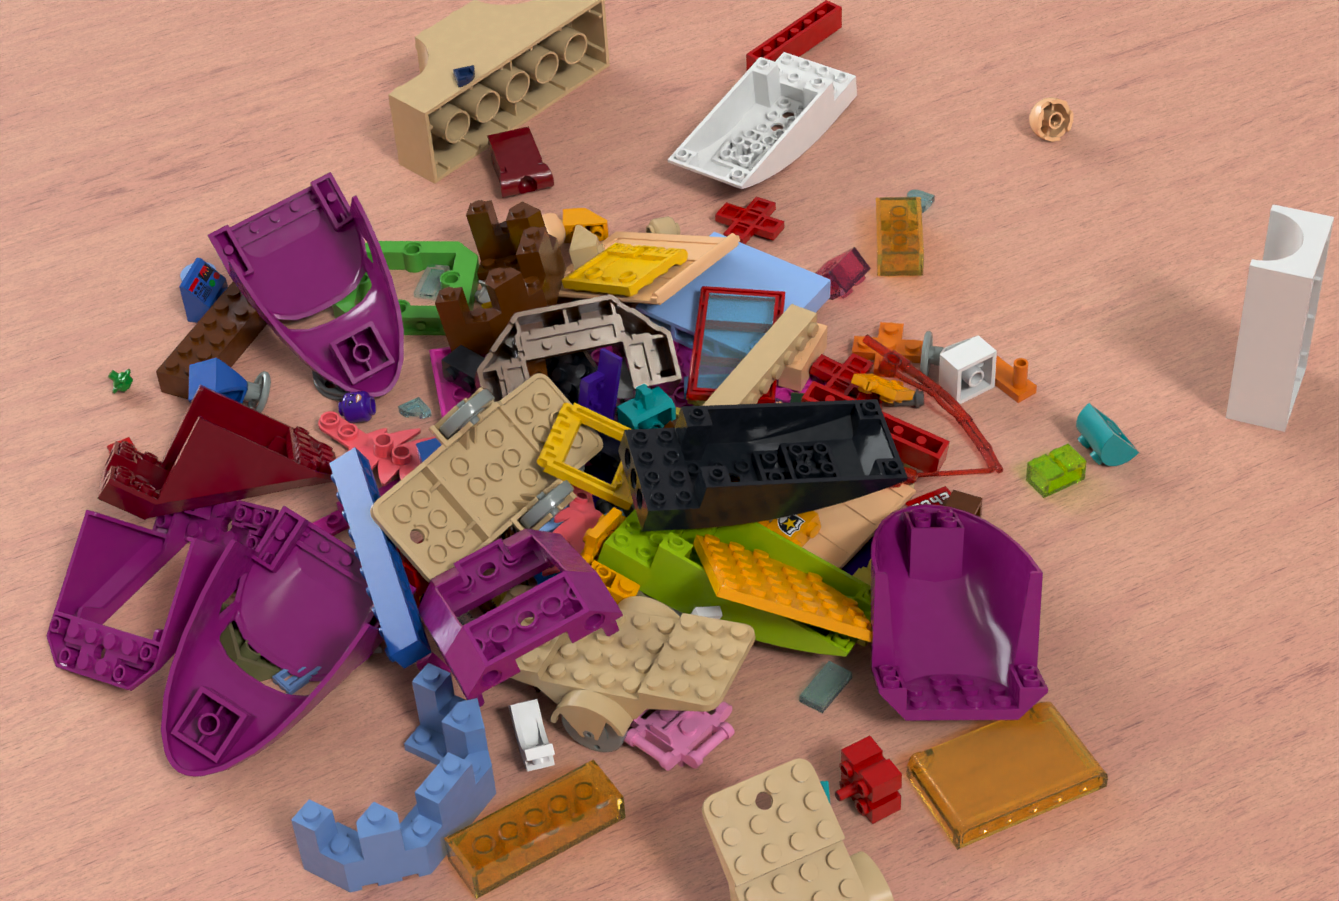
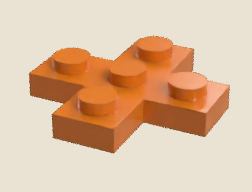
(891, 337)

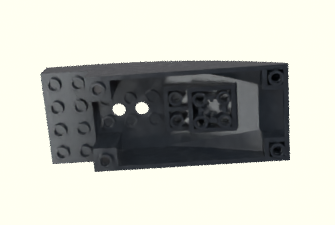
(782, 453)

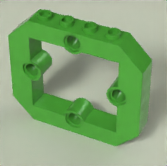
(415, 257)

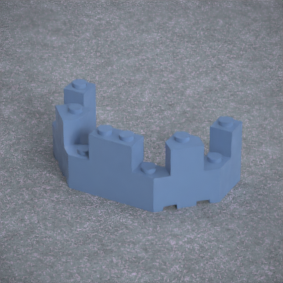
(447, 801)

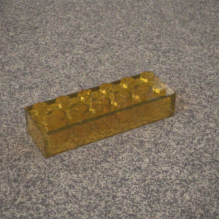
(535, 828)

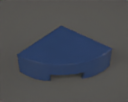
(464, 75)

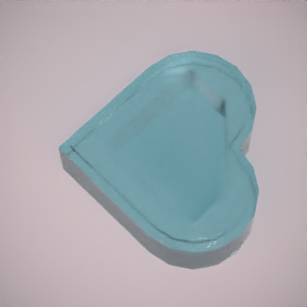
(926, 198)

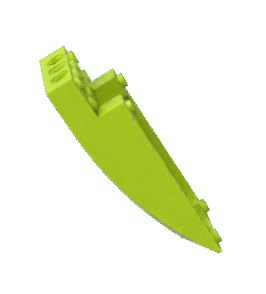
(674, 575)

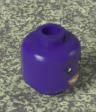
(357, 407)

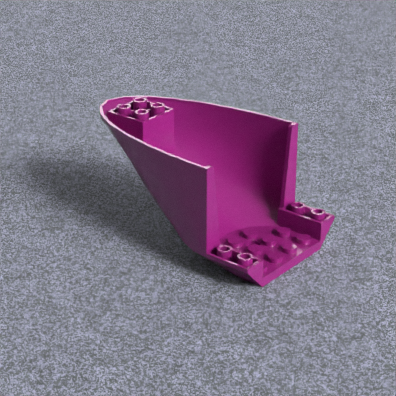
(954, 617)

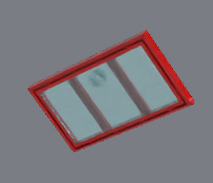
(725, 332)

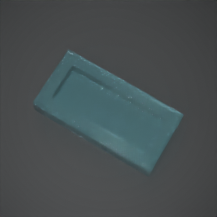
(430, 282)
(825, 687)

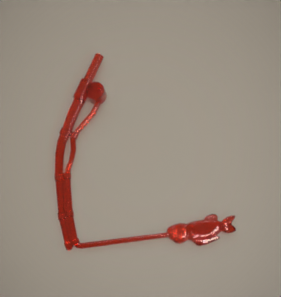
(889, 367)

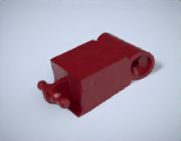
(518, 162)

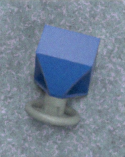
(226, 381)

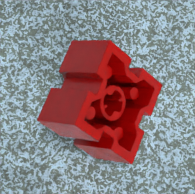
(869, 780)

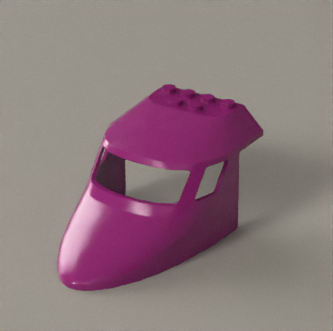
(307, 259)
(297, 608)

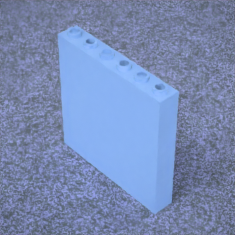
(741, 269)

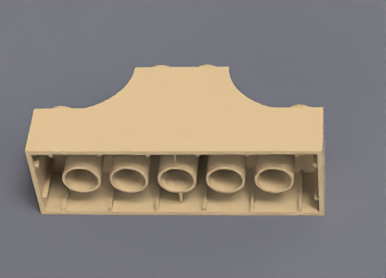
(522, 65)

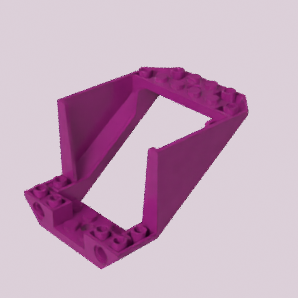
(115, 561)
(486, 648)

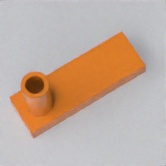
(1014, 379)

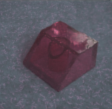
(844, 272)

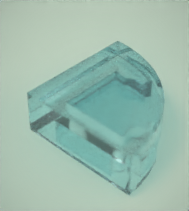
(415, 408)

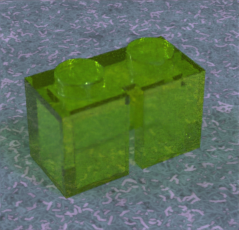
(1056, 471)

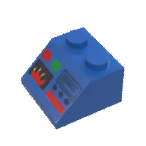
(201, 289)

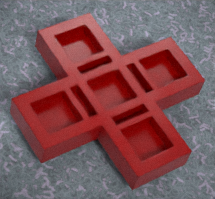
(750, 220)
(840, 375)

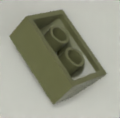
(244, 654)

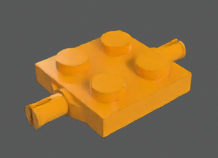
(887, 389)
(596, 537)

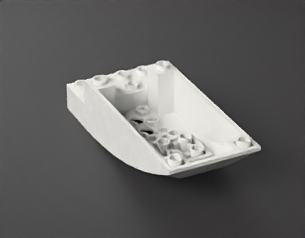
(737, 136)

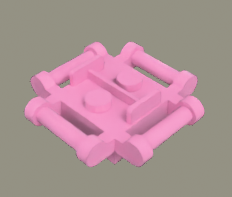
(680, 735)

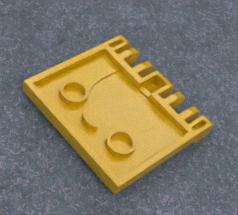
(624, 269)

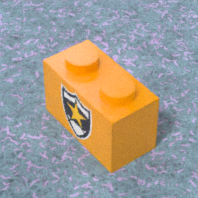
(798, 527)

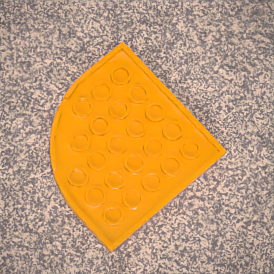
(778, 588)

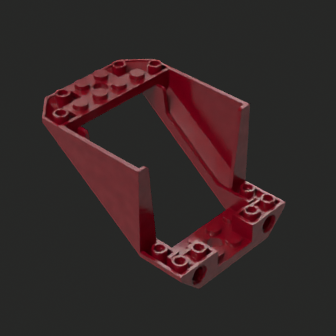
(214, 459)

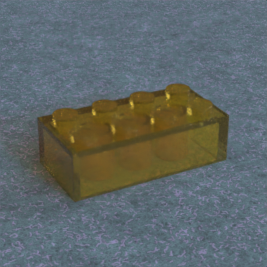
(899, 236)

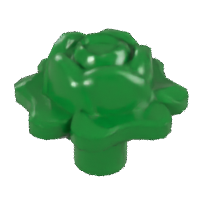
(121, 381)

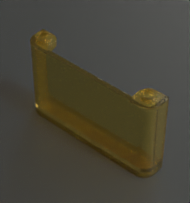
(1004, 774)

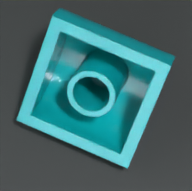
(1104, 437)

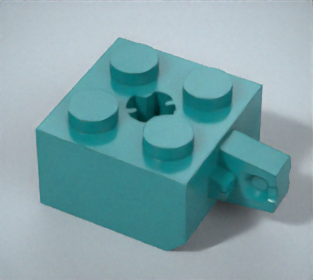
(647, 410)

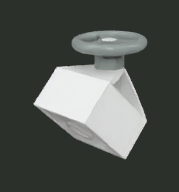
(964, 367)

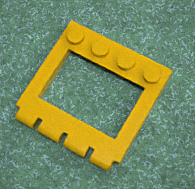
(559, 444)

